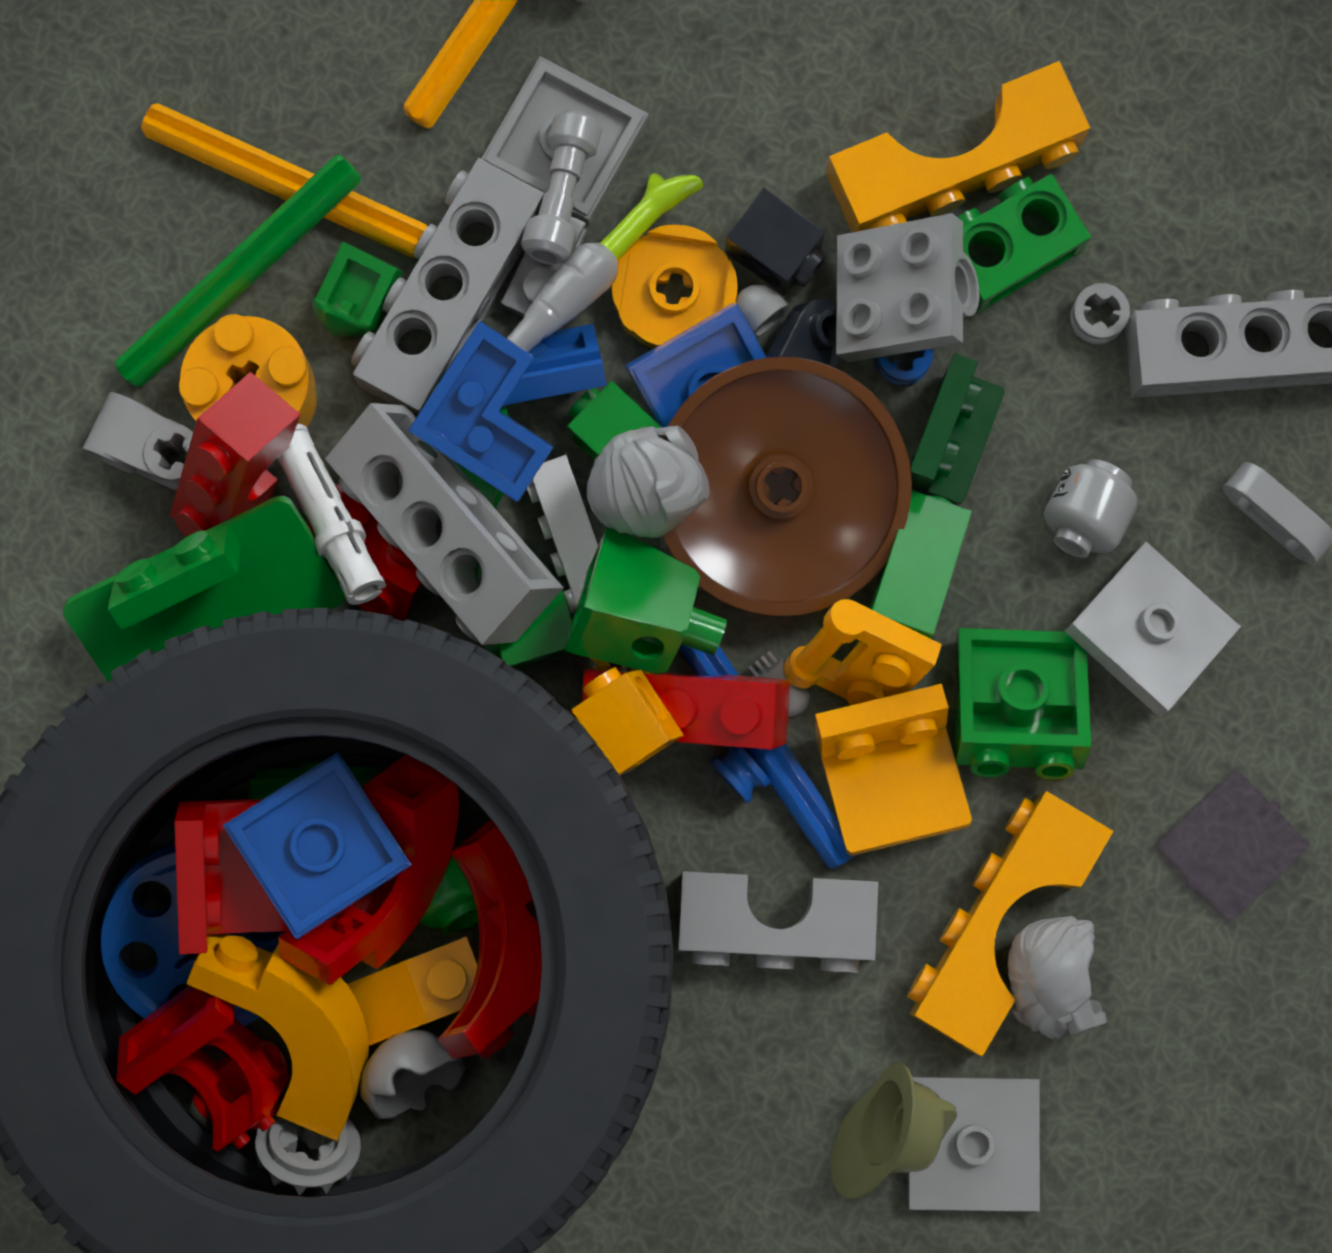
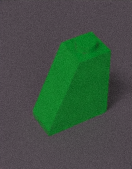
(921, 563)

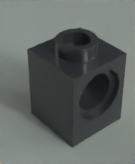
(776, 243)

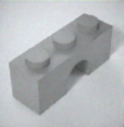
(835, 927)

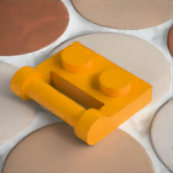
(883, 663)

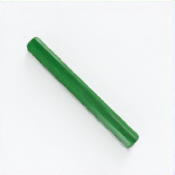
(238, 271)

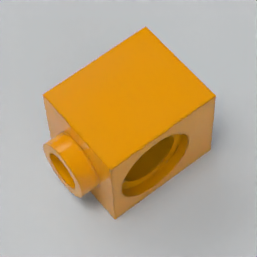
(626, 718)

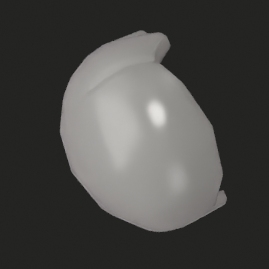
(404, 1070)

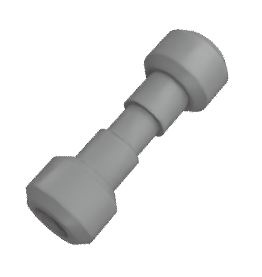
(549, 235)

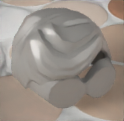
(646, 482)
(1052, 977)

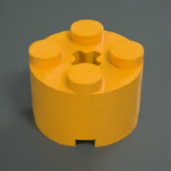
(241, 346)

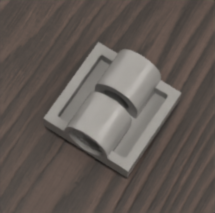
(903, 288)

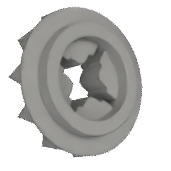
(278, 1155)

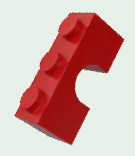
(231, 454)
(720, 708)

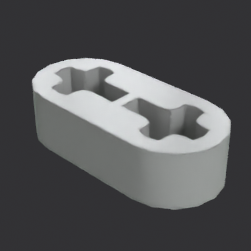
(1279, 512)

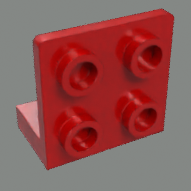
(213, 880)

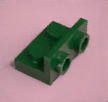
(955, 432)

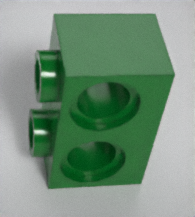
(1021, 253)

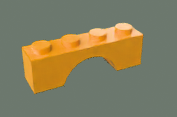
(1034, 124)
(965, 992)

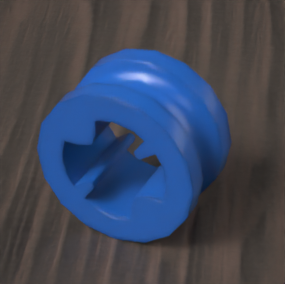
(904, 378)
(740, 772)

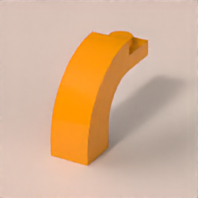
(314, 1019)

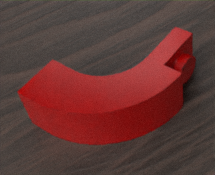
(423, 818)

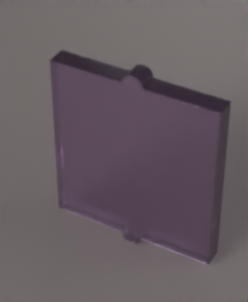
(1233, 845)

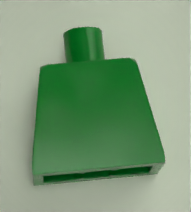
(639, 607)

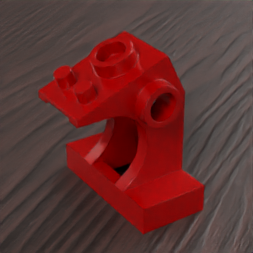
(234, 1092)

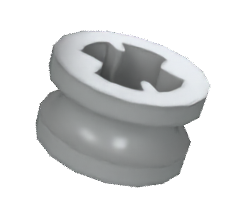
(1100, 295)

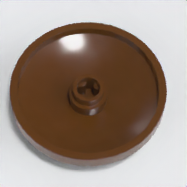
(799, 484)

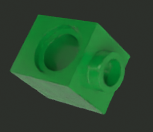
(604, 415)

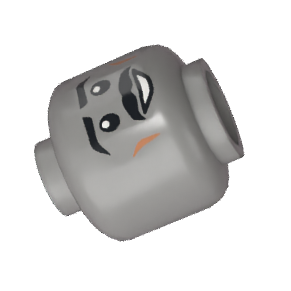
(1091, 508)

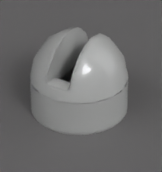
(761, 308)

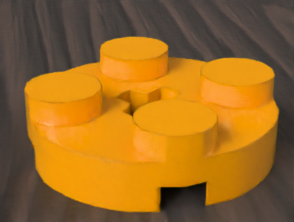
(652, 261)

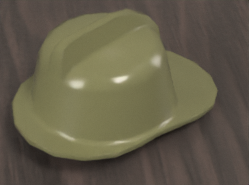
(888, 1132)

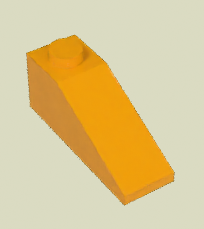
(416, 990)

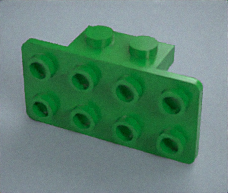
(229, 571)

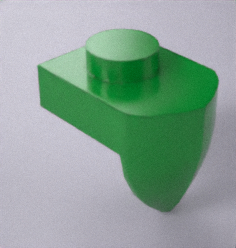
(354, 292)

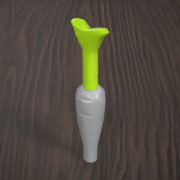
(595, 265)

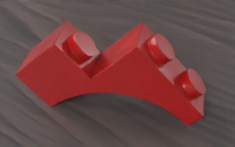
(509, 952)

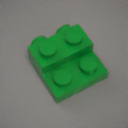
(1021, 702)

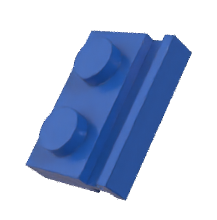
(561, 365)

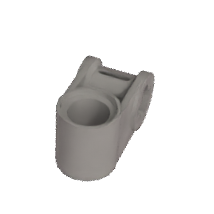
(138, 440)

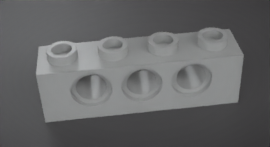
(483, 197)
(1164, 367)
(513, 581)

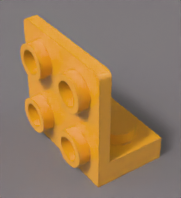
(892, 770)

